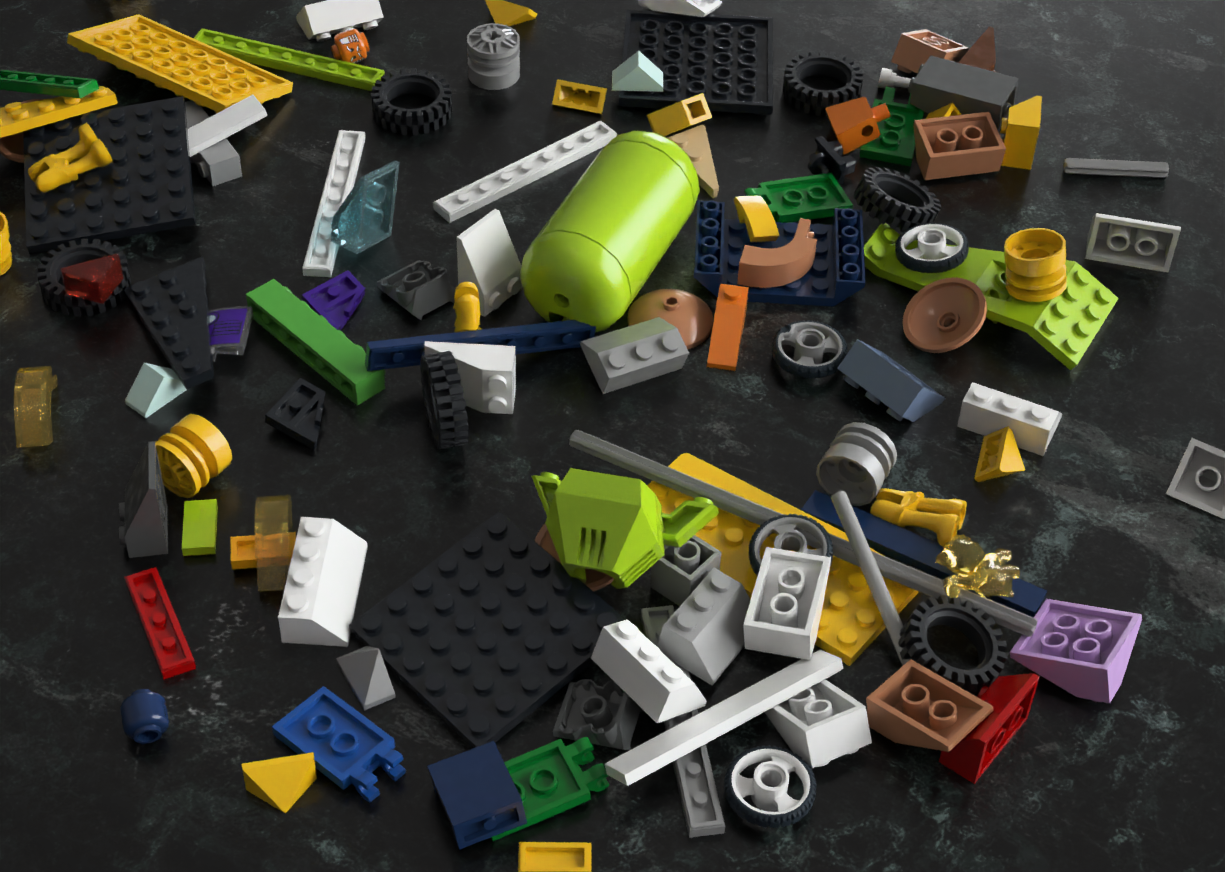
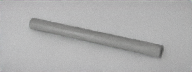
(869, 568)

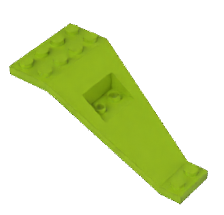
(1059, 325)

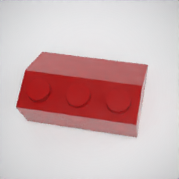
(1011, 705)

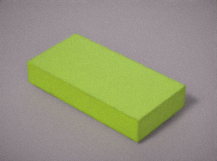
(199, 527)

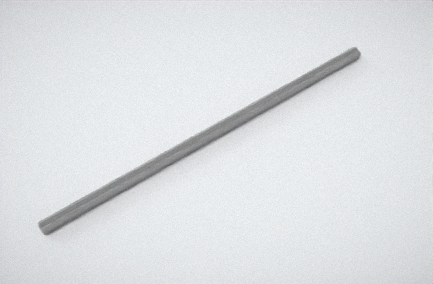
(759, 514)

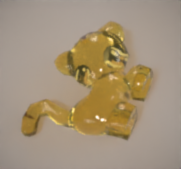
(977, 569)

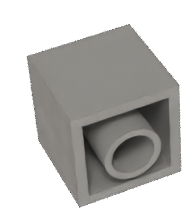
(684, 569)

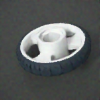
(932, 252)
(773, 773)

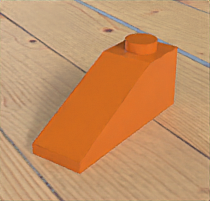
(727, 327)

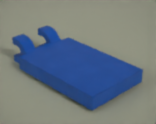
(342, 740)

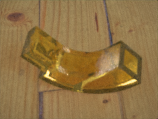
(33, 406)
(272, 541)

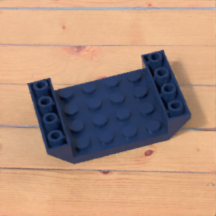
(832, 278)

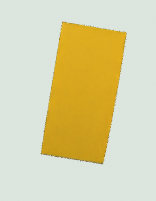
(757, 217)

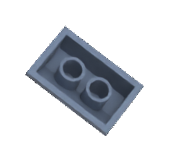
(888, 383)

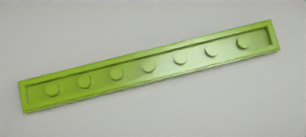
(292, 60)

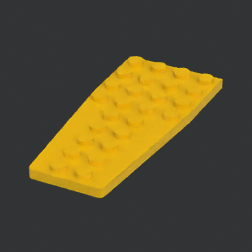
(849, 611)

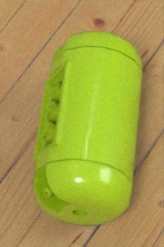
(610, 230)

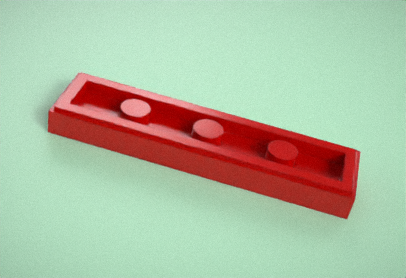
(160, 623)

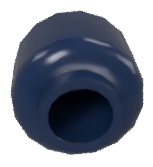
(144, 716)

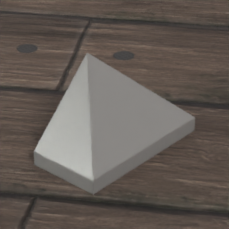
(367, 676)

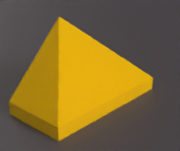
(509, 13)
(579, 96)
(998, 456)
(280, 779)

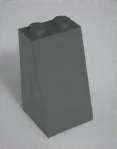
(966, 86)

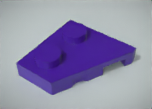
(336, 298)

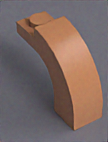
(778, 265)

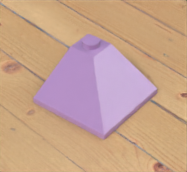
(1080, 648)

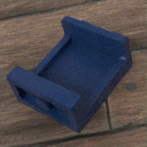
(477, 794)

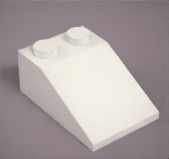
(685, 7)
(489, 261)
(485, 374)
(786, 603)
(821, 723)

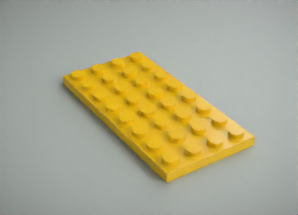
(178, 63)

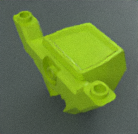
(614, 523)

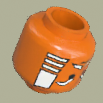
(350, 46)

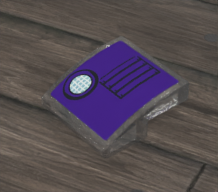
(229, 329)

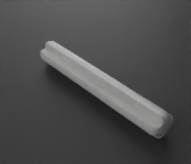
(1116, 167)

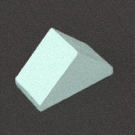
(637, 75)
(153, 389)

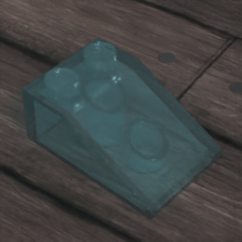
(367, 210)

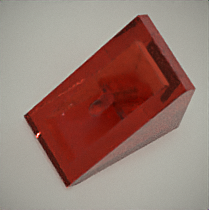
(93, 279)

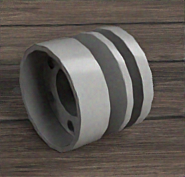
(493, 56)
(857, 462)

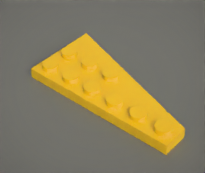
(26, 116)

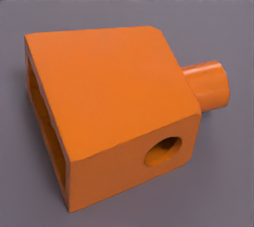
(856, 122)

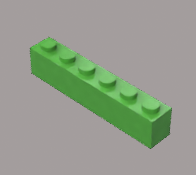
(315, 341)

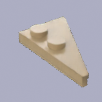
(697, 147)

